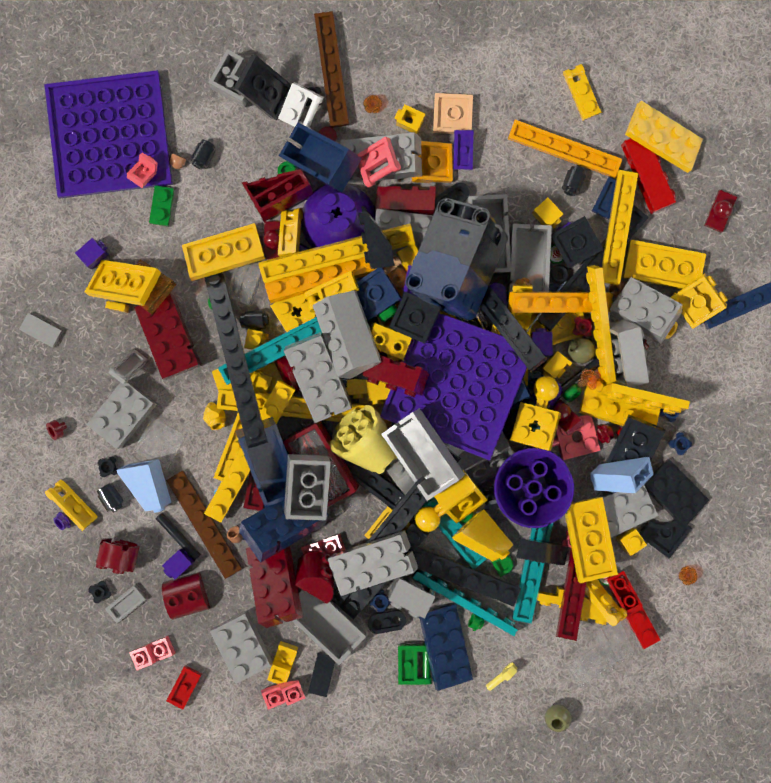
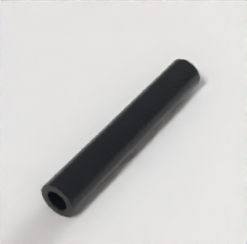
(178, 536)

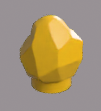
(214, 417)

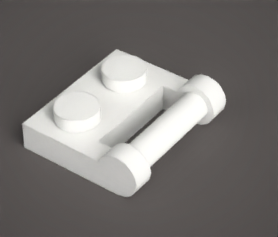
(295, 104)

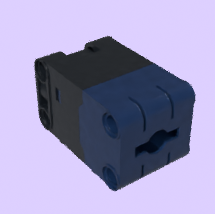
(457, 258)

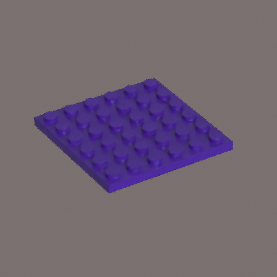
(102, 130)
(467, 387)

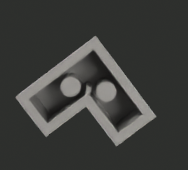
(227, 75)

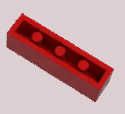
(651, 178)

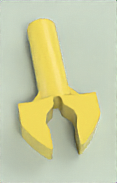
(507, 673)

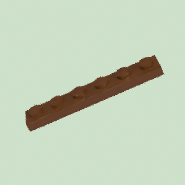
(331, 69)
(204, 524)

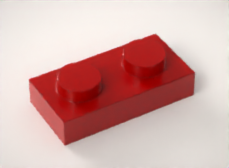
(184, 687)

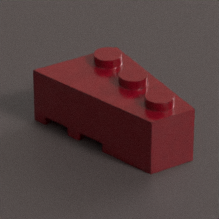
(278, 193)
(406, 200)
(399, 376)

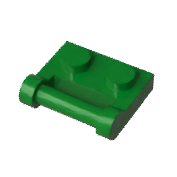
(408, 665)

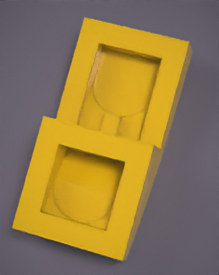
(282, 663)

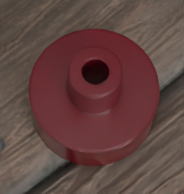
(56, 429)

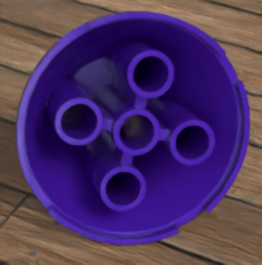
(324, 204)
(550, 492)

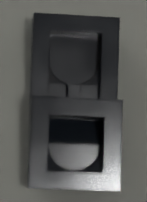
(321, 675)

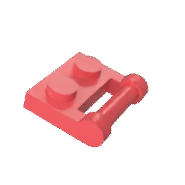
(374, 157)

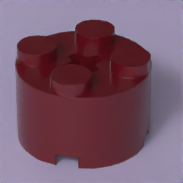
(117, 555)

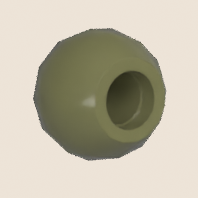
(581, 350)
(558, 718)

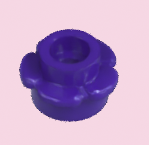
(62, 521)

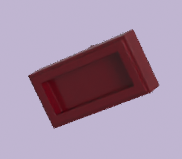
(720, 211)
(271, 239)
(568, 420)

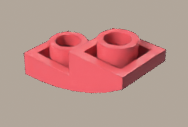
(328, 545)
(152, 653)
(284, 692)

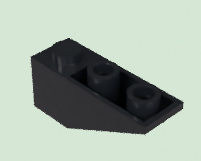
(379, 248)

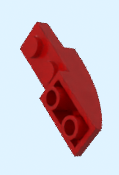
(636, 615)

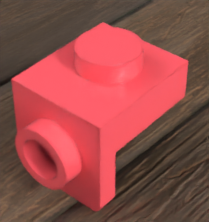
(143, 170)

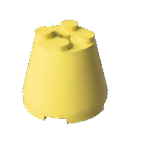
(361, 440)

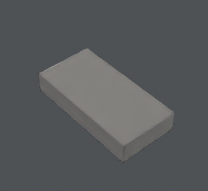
(41, 330)
(128, 366)
(126, 603)

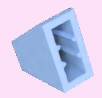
(622, 476)
(146, 484)

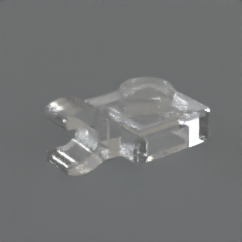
(353, 504)

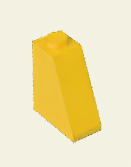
(484, 537)

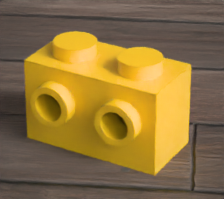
(390, 342)

